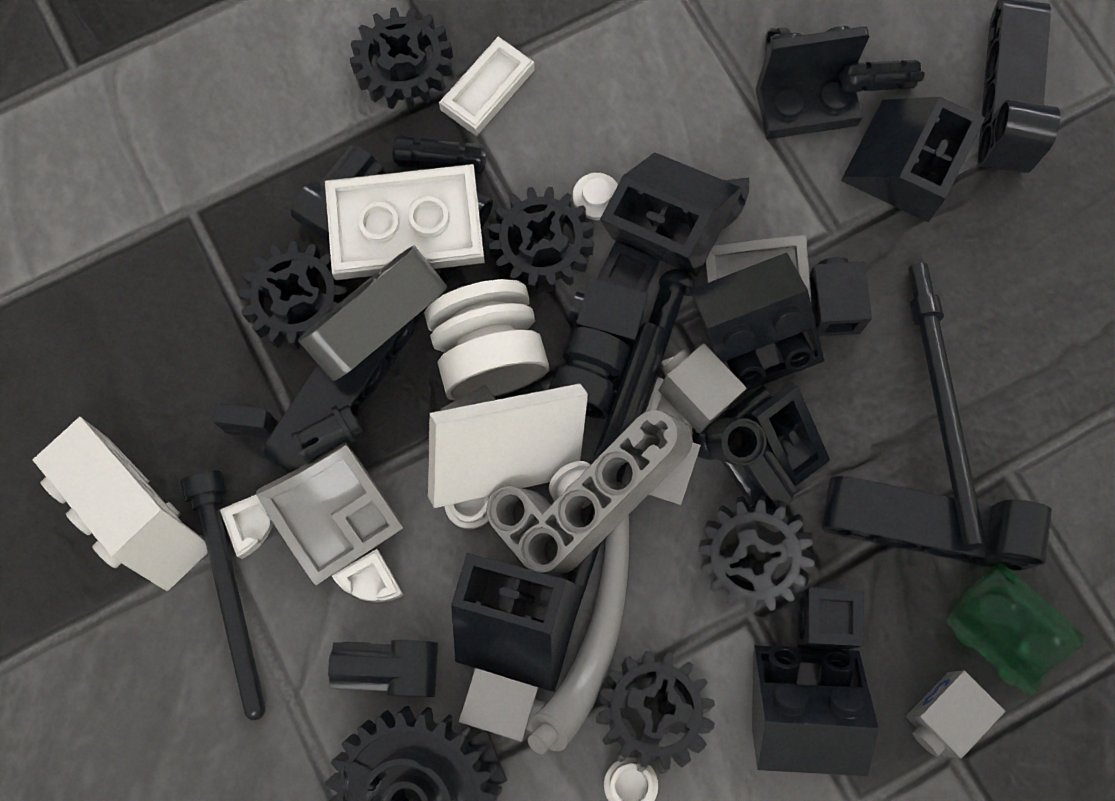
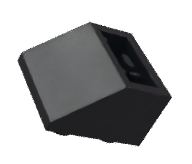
(913, 153)
(670, 211)
(760, 321)
(513, 621)
(812, 711)

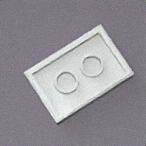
(387, 213)
(504, 443)

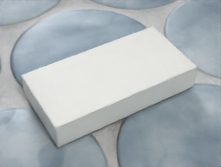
(487, 86)

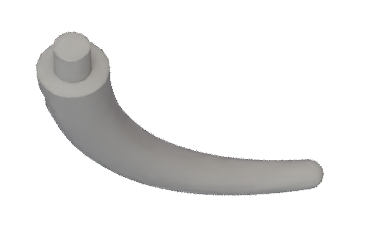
(572, 702)

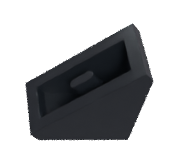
(791, 434)

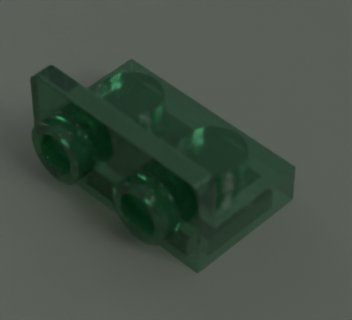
(1013, 628)

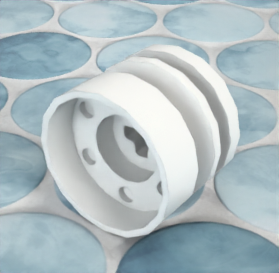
(486, 338)

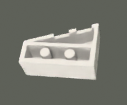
(118, 506)

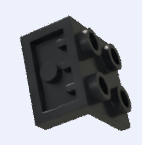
(801, 84)

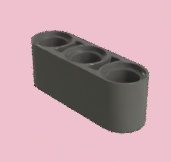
(372, 313)

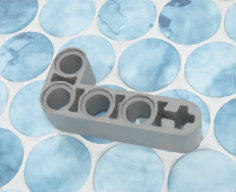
(599, 485)

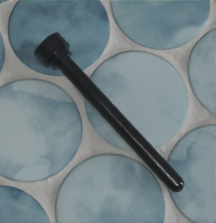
(205, 494)

